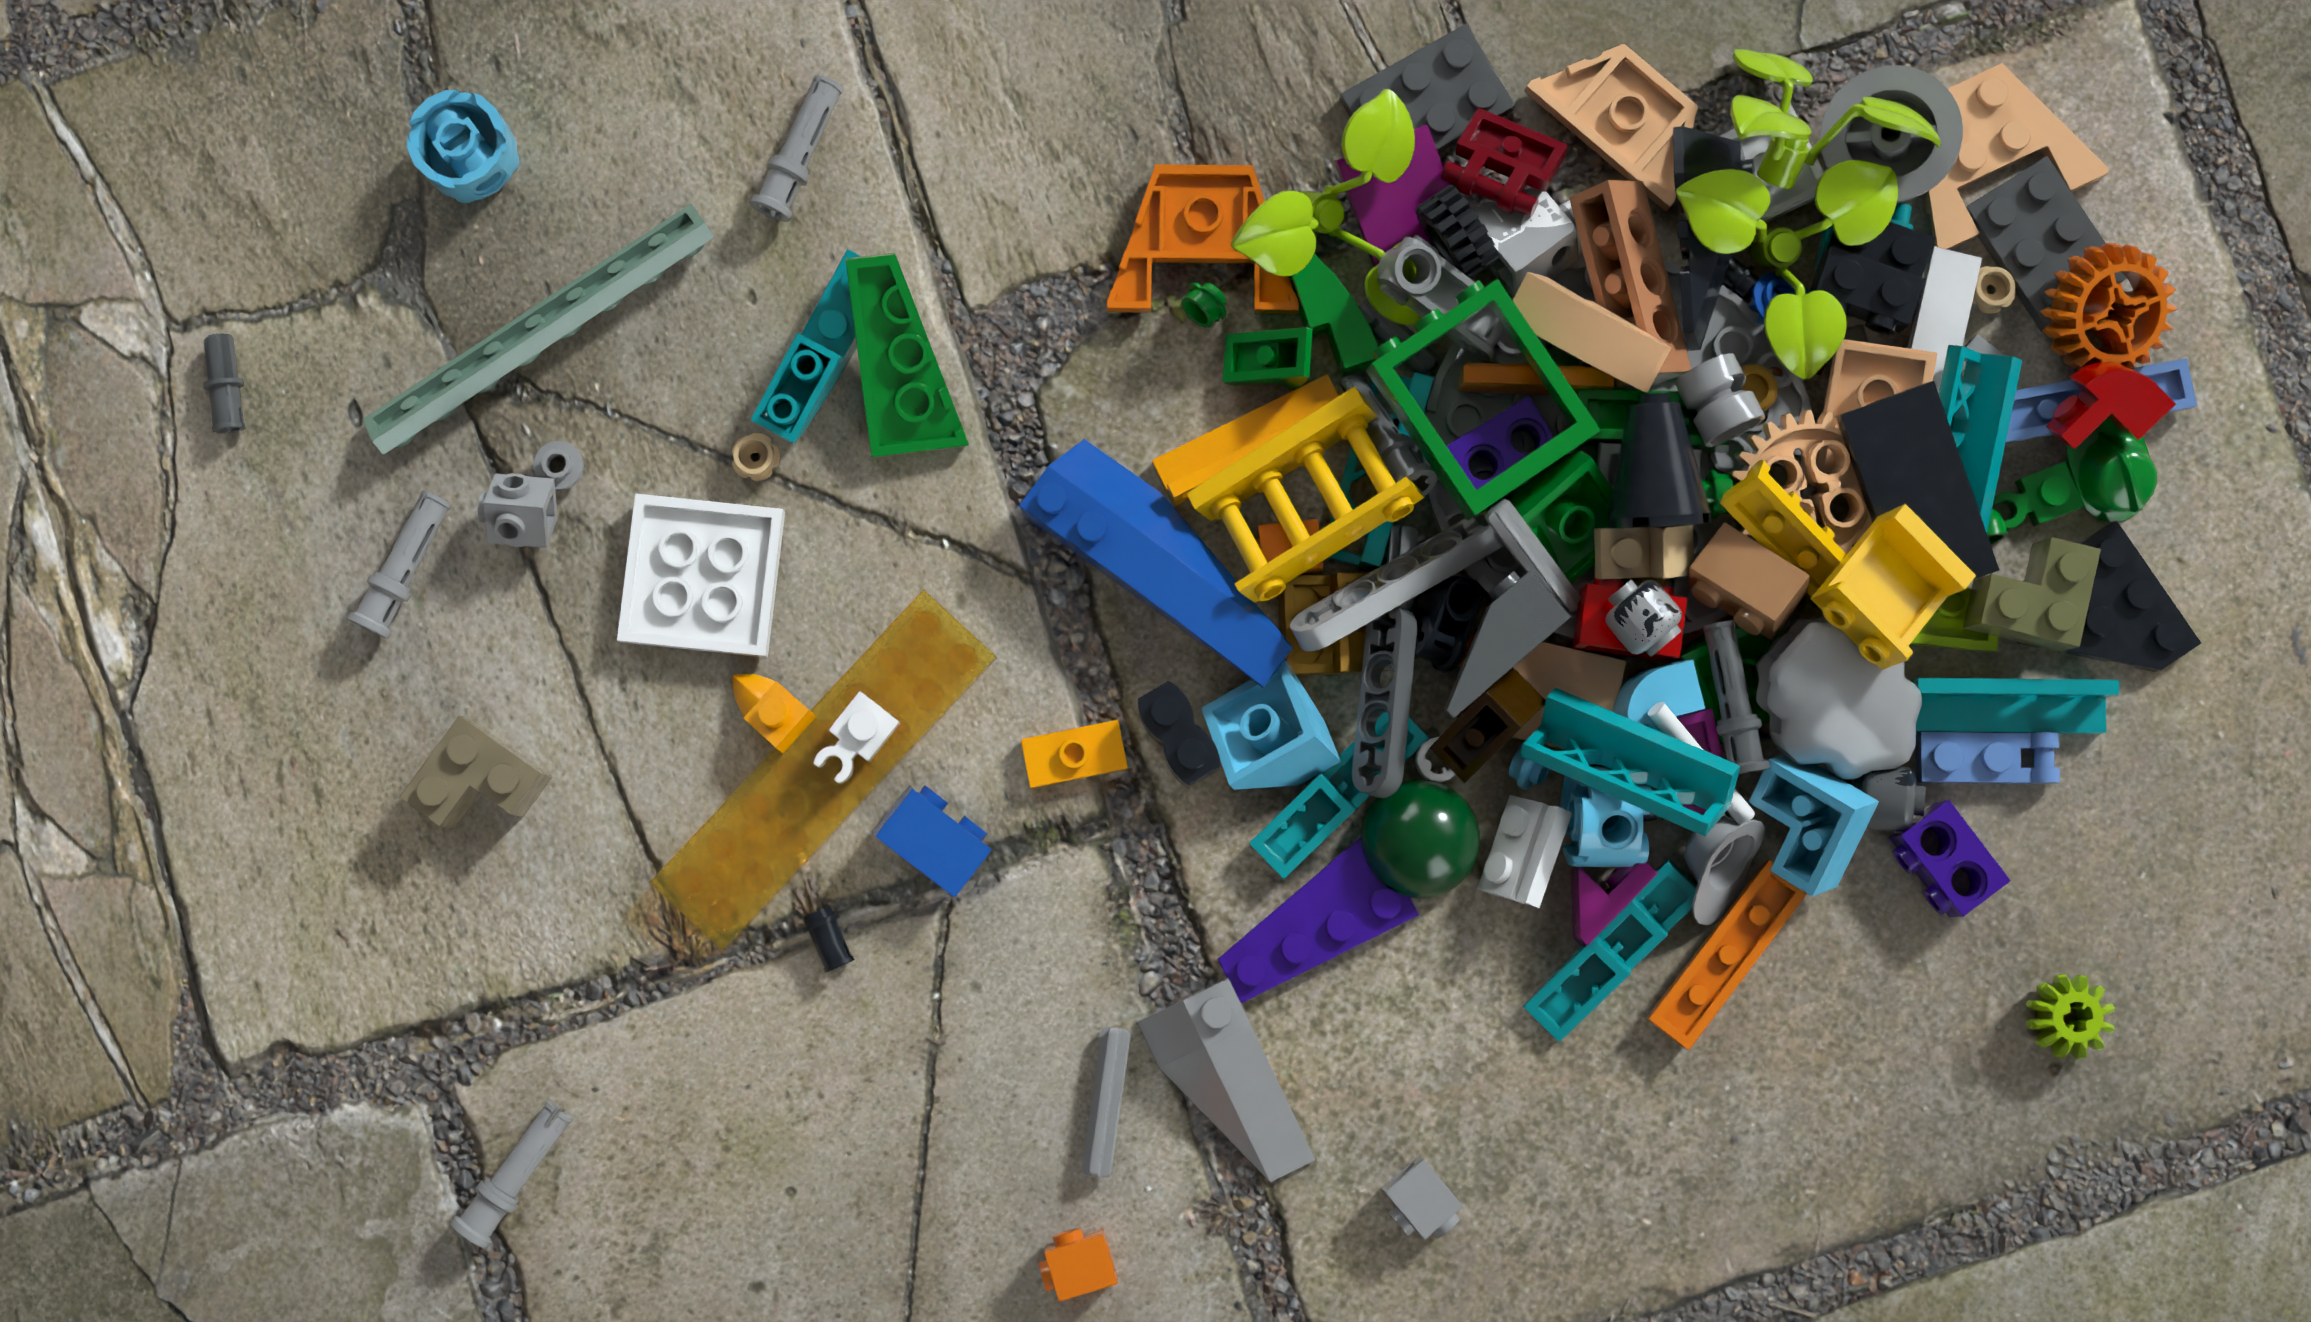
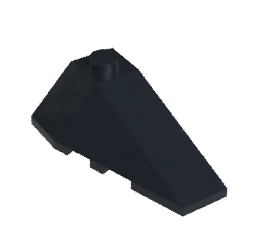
(1702, 279)

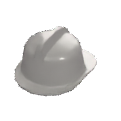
(1721, 865)

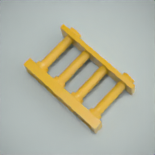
(1264, 471)

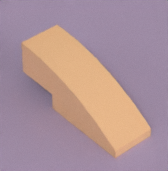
(1590, 332)

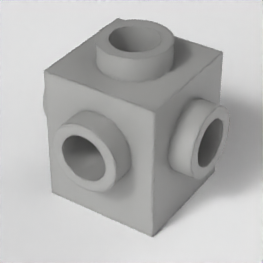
(519, 510)

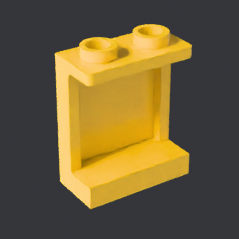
(1891, 586)

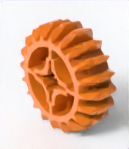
(2093, 300)

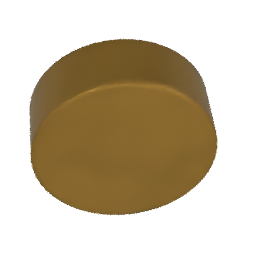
(1762, 384)

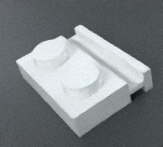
(1524, 851)

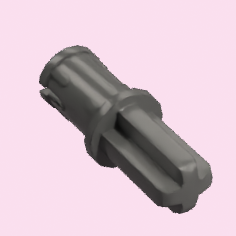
(223, 384)

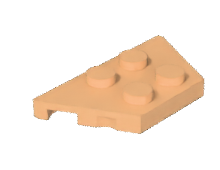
(1621, 114)

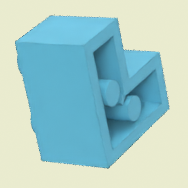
(1823, 819)

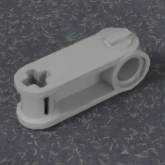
(1436, 287)

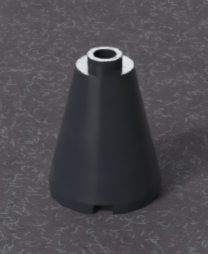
(1656, 469)

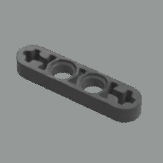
(1378, 700)

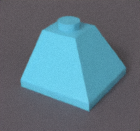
(1270, 733)

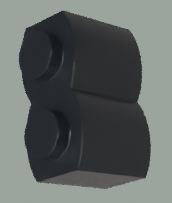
(1170, 723)

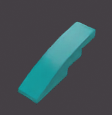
(1321, 807)
(1608, 960)

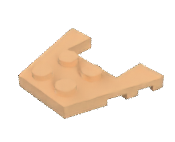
(2001, 127)

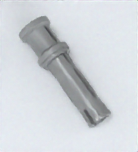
(789, 168)
(391, 584)
(499, 1194)

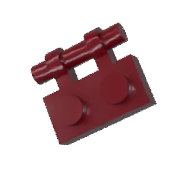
(1508, 150)

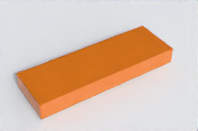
(1524, 380)

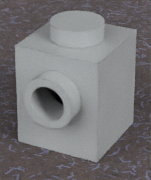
(1422, 1200)

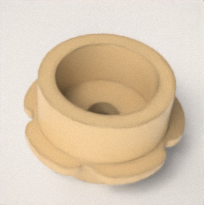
(2004, 288)
(752, 444)

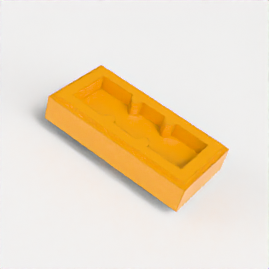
(1074, 754)

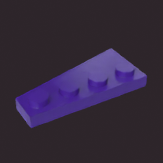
(1316, 923)

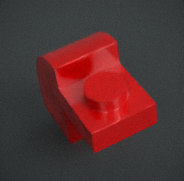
(2112, 392)

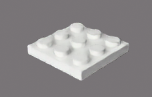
(701, 575)

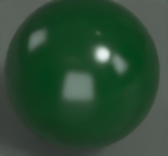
(1421, 839)

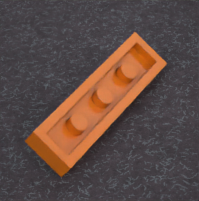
(1725, 956)

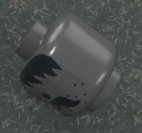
(1897, 798)

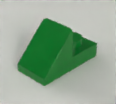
(1268, 357)

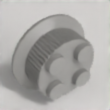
(1913, 158)

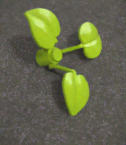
(1790, 134)
(1724, 217)
(1281, 229)

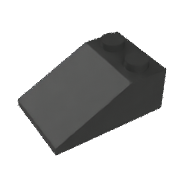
(1508, 631)

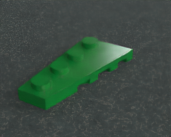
(899, 373)

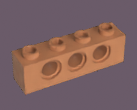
(1629, 265)

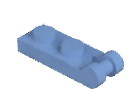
(1985, 758)

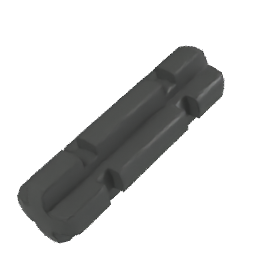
(1386, 330)

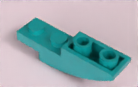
(811, 362)

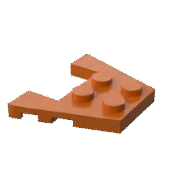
(1192, 218)

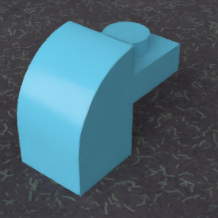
(1669, 683)

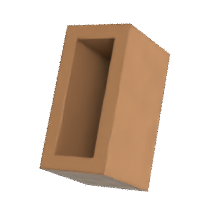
(1747, 582)

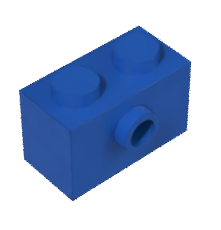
(932, 839)

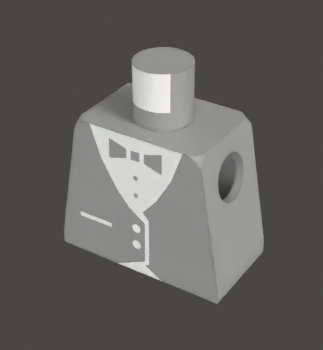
(1532, 244)

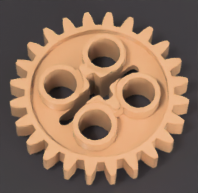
(1840, 480)

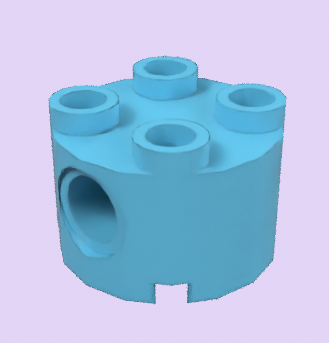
(462, 145)
(1602, 827)

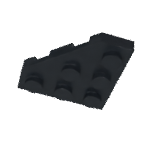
(2129, 610)

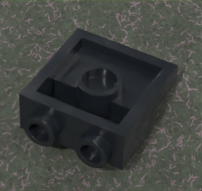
(1876, 279)

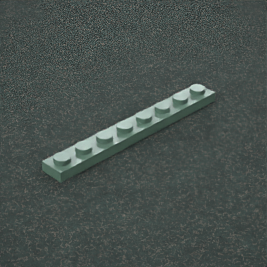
(536, 329)

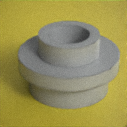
(573, 469)

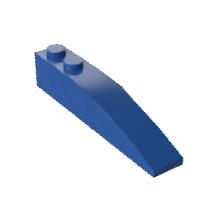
(1154, 554)

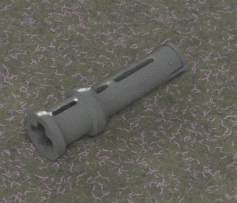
(1395, 449)
(1737, 722)

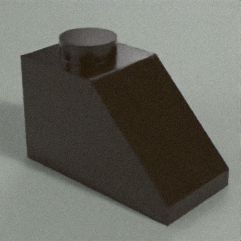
(1488, 724)

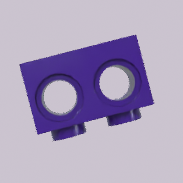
(1493, 439)
(1957, 849)

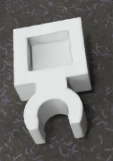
(861, 731)

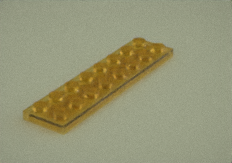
(794, 806)

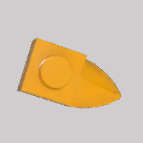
(771, 709)

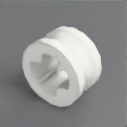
(1423, 766)

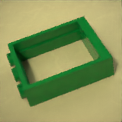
(1423, 433)

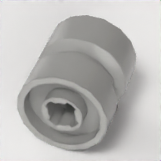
(1720, 402)

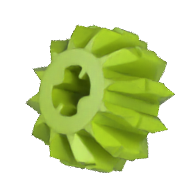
(2081, 1031)

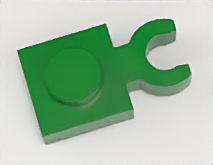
(2042, 496)

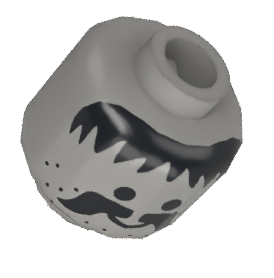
(1643, 617)

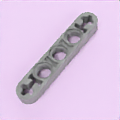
(1395, 583)

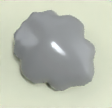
(1835, 703)

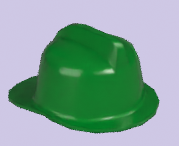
(2112, 473)

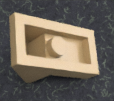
(1643, 552)

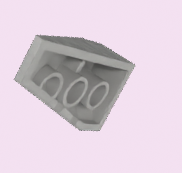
(1222, 1069)

